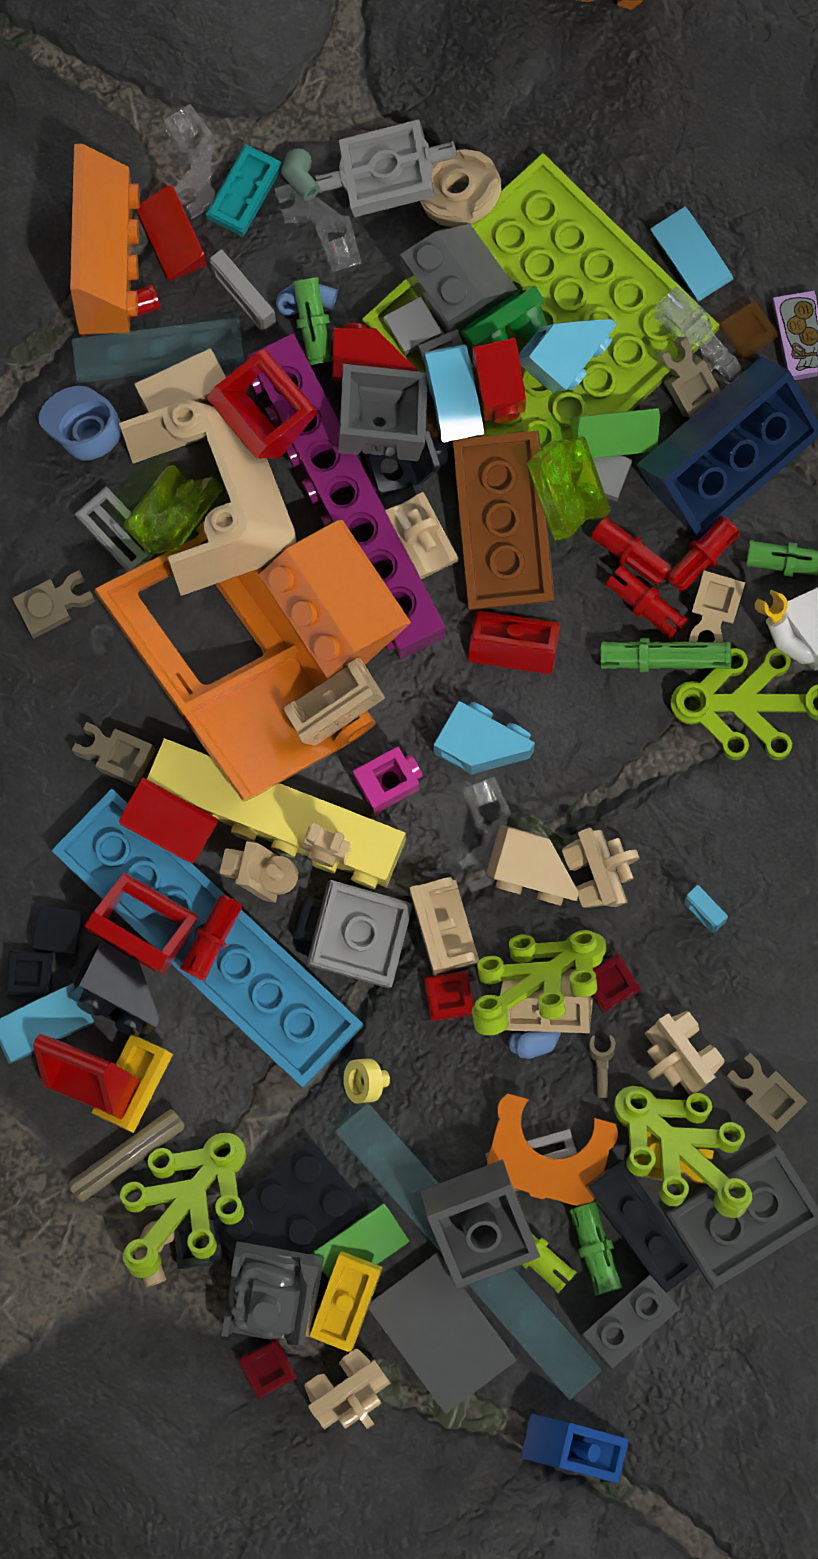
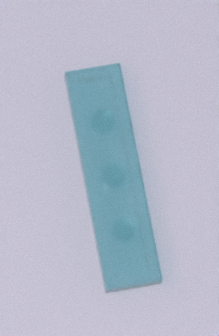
(154, 349)

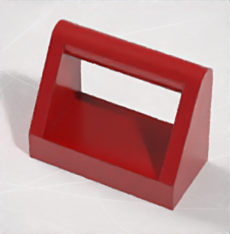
(246, 417)
(129, 944)
(84, 1076)

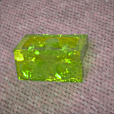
(568, 485)
(171, 510)

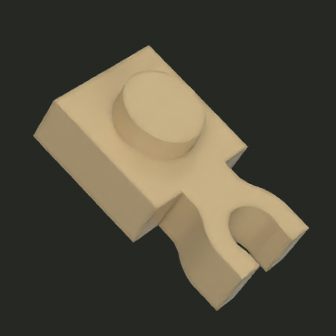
(716, 602)
(326, 846)

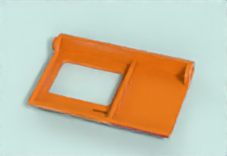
(242, 713)

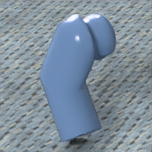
(287, 303)
(533, 1043)

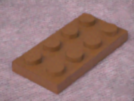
(502, 522)

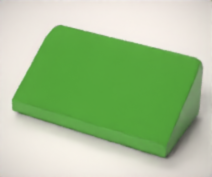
(618, 432)
(370, 1239)

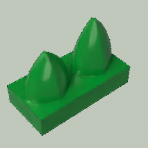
(519, 311)

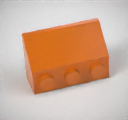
(334, 598)

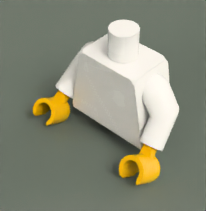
(794, 625)

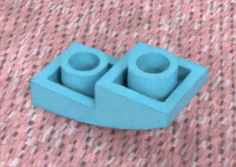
(691, 254)
(453, 393)
(50, 1015)

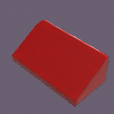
(171, 234)
(513, 642)
(168, 820)

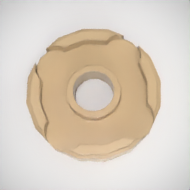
(473, 202)

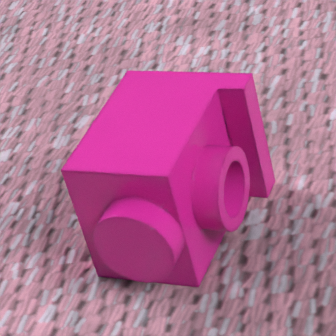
(370, 778)

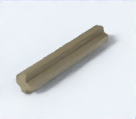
(126, 1155)

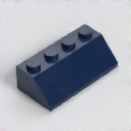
(731, 446)

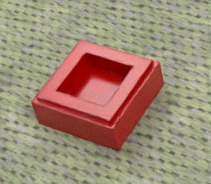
(449, 996)

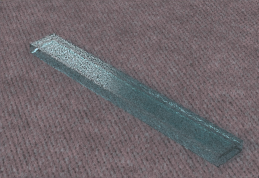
(502, 1293)

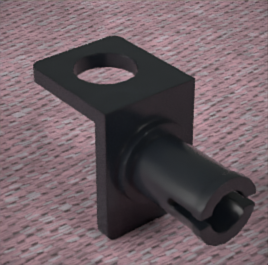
(413, 472)

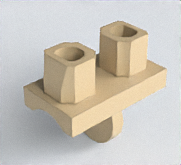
(422, 535)
(593, 851)
(260, 871)
(677, 1056)
(352, 1397)

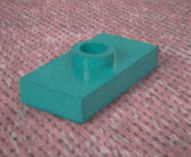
(244, 190)

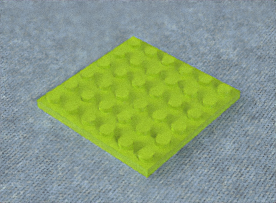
(586, 271)

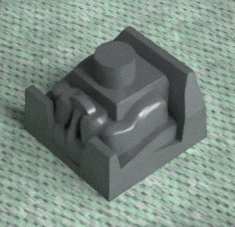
(382, 412)
(273, 1294)

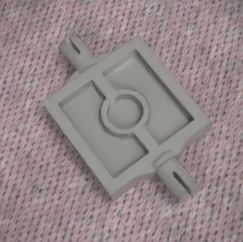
(386, 168)

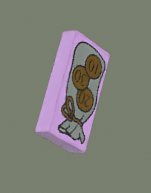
(798, 332)

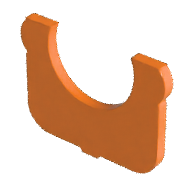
(543, 1176)

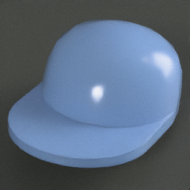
(81, 422)

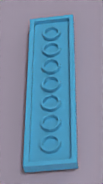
(250, 979)

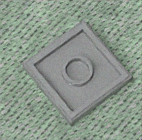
(359, 934)

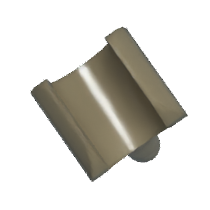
(602, 1065)

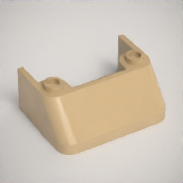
(239, 534)

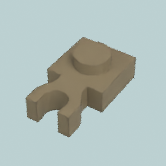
(691, 379)
(47, 606)
(117, 756)
(771, 1098)

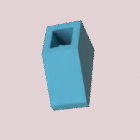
(562, 350)
(480, 743)

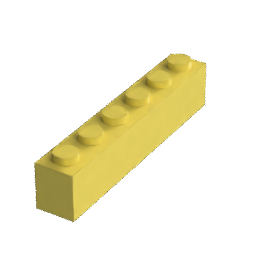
(279, 815)

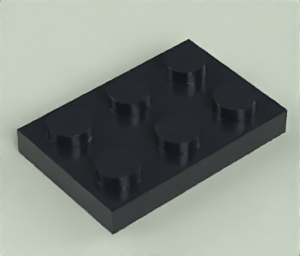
(295, 1206)

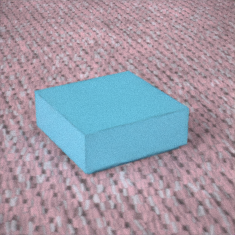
(705, 909)

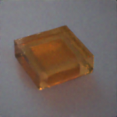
(748, 330)

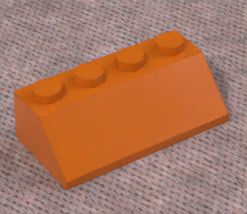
(103, 243)

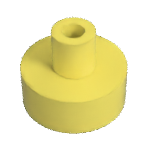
(364, 1080)

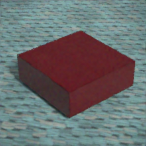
(614, 983)
(267, 1368)

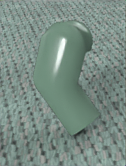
(295, 171)

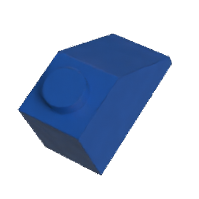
(574, 1448)

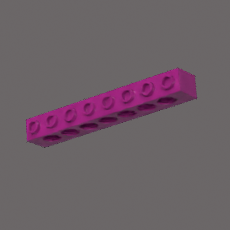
(348, 475)

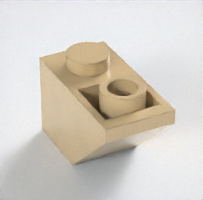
(529, 862)

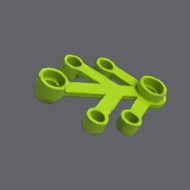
(744, 704)
(580, 950)
(679, 1145)
(186, 1198)

